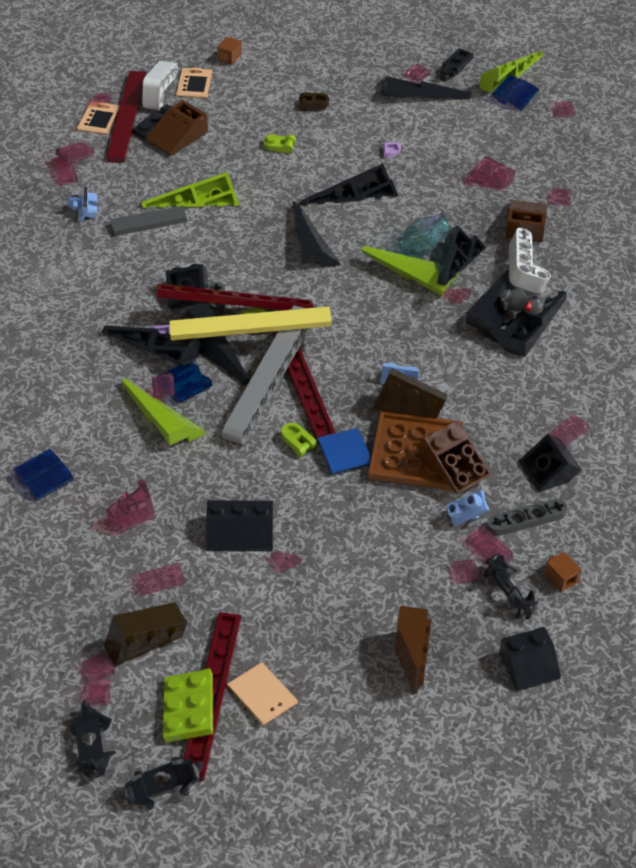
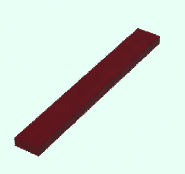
(126, 117)
(230, 297)
(309, 396)
(219, 662)

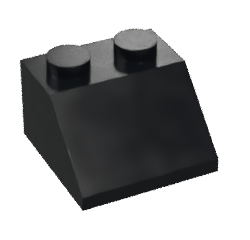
(549, 463)
(530, 658)

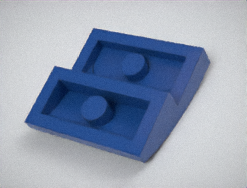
(344, 451)

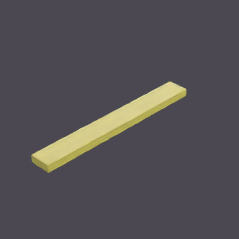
(250, 323)

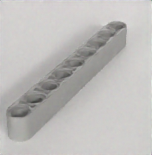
(263, 384)

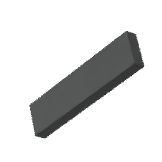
(148, 220)

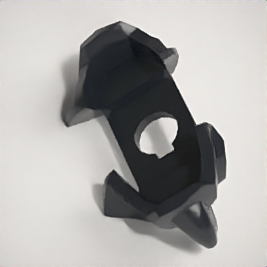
(500, 572)
(91, 758)
(142, 785)

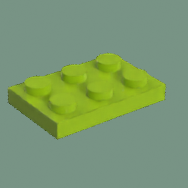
(188, 705)

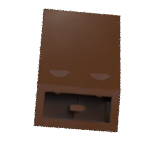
(178, 127)
(528, 216)
(454, 457)
(413, 643)

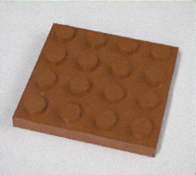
(396, 454)

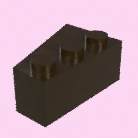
(409, 396)
(143, 631)

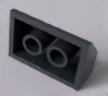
(239, 525)

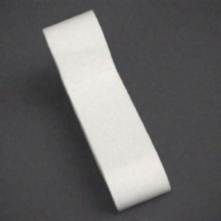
(156, 82)
(521, 268)

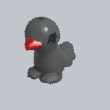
(518, 301)

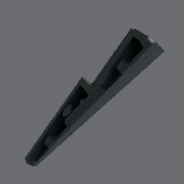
(403, 88)
(367, 184)
(312, 244)
(457, 254)
(488, 308)
(524, 330)
(160, 344)
(217, 348)

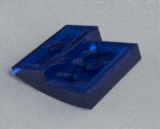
(515, 91)
(188, 381)
(43, 474)

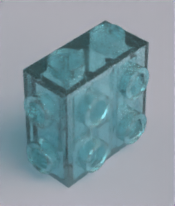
(424, 234)

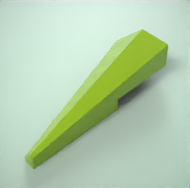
(493, 78)
(211, 191)
(409, 267)
(169, 422)

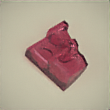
(491, 174)
(130, 510)

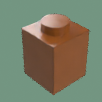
(229, 50)
(562, 571)

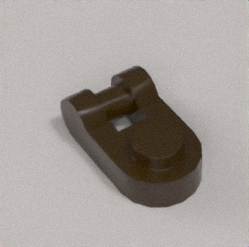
(313, 101)

